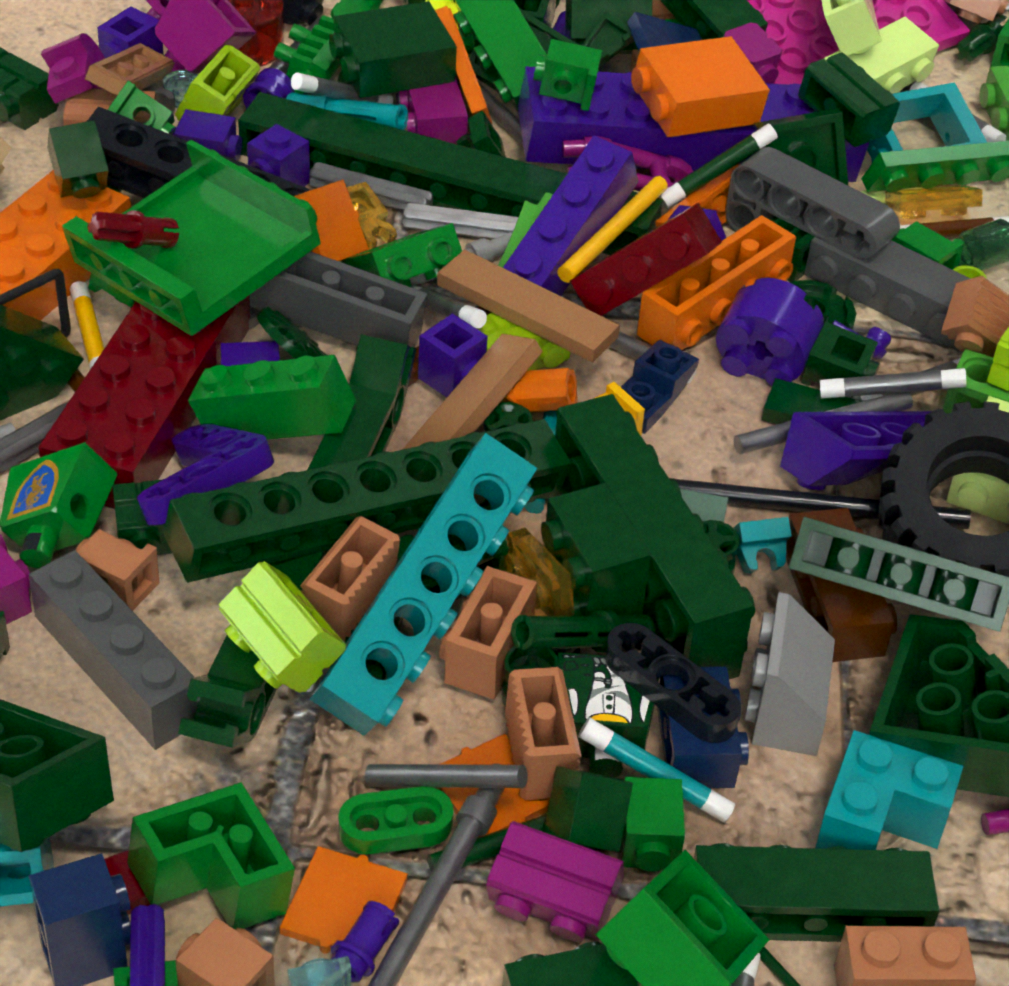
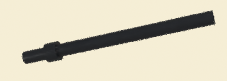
(809, 502)

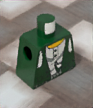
(608, 700)

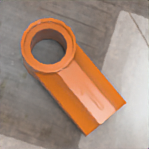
(544, 390)

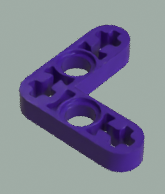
(214, 460)

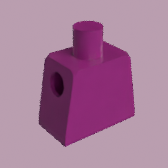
(199, 30)

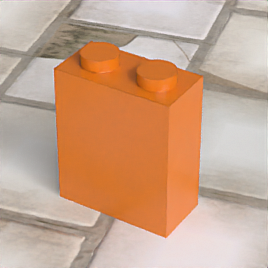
(699, 86)

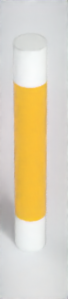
(87, 321)

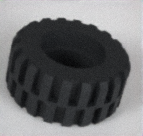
(946, 446)

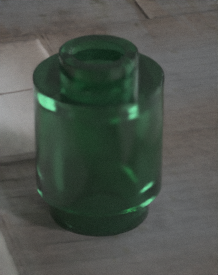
(985, 245)

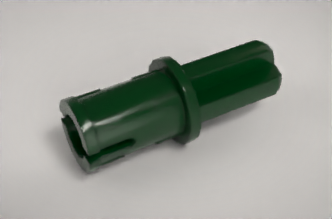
(981, 39)

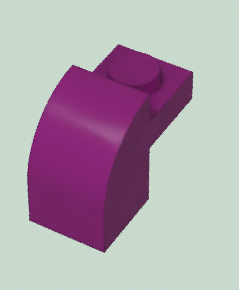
(69, 66)

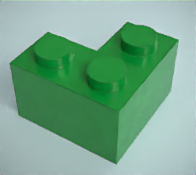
(215, 845)

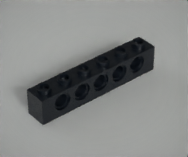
(147, 158)

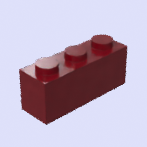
(646, 261)

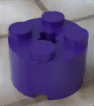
(768, 331)

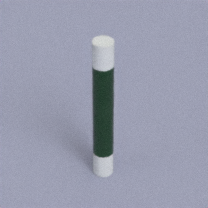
(718, 165)

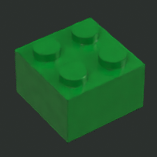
(682, 931)

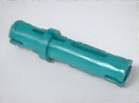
(381, 113)

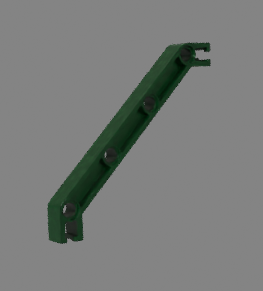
(233, 694)

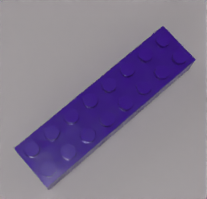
(625, 119)

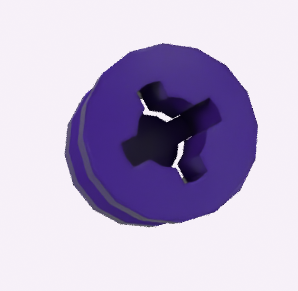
(270, 82)

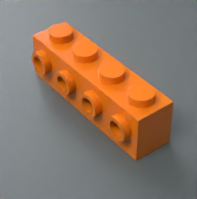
(700, 294)

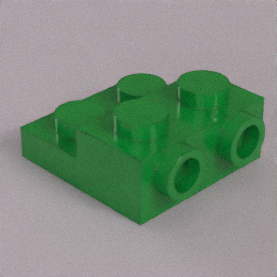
(411, 255)

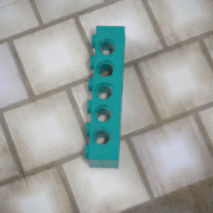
(347, 686)

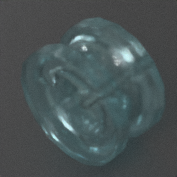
(178, 83)

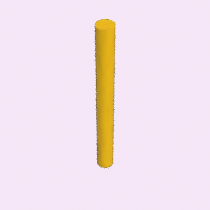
(612, 229)

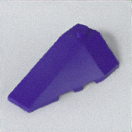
(843, 445)

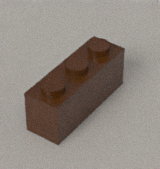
(853, 617)

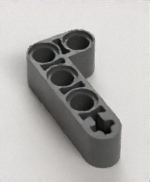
(810, 200)

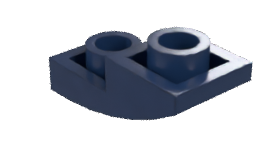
(659, 379)

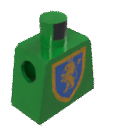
(55, 501)

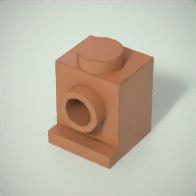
(122, 565)

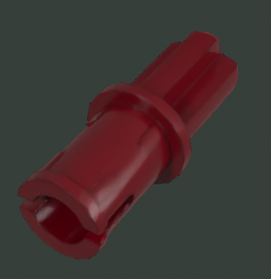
(133, 229)

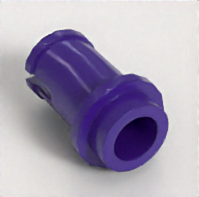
(366, 939)

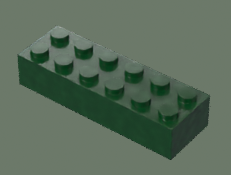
(689, 581)

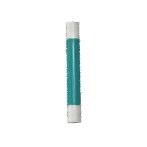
(653, 767)

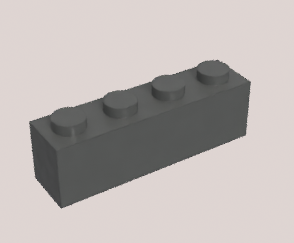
(891, 282)
(344, 301)
(113, 647)

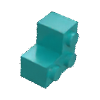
(888, 791)

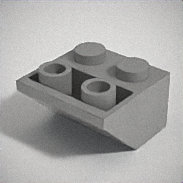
(791, 679)

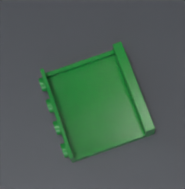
(229, 244)

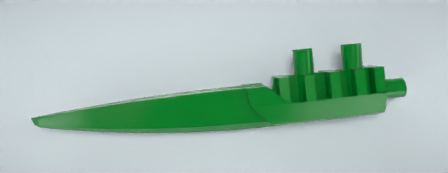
(313, 53)

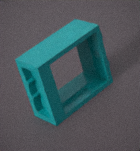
(944, 107)

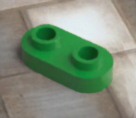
(395, 819)

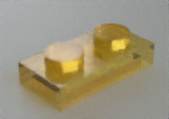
(951, 201)
(533, 561)

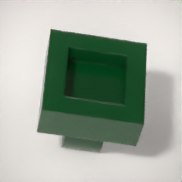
(482, 136)

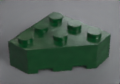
(33, 362)
(949, 702)

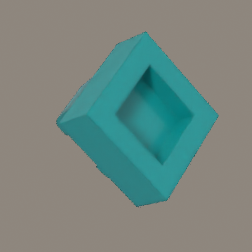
(766, 537)

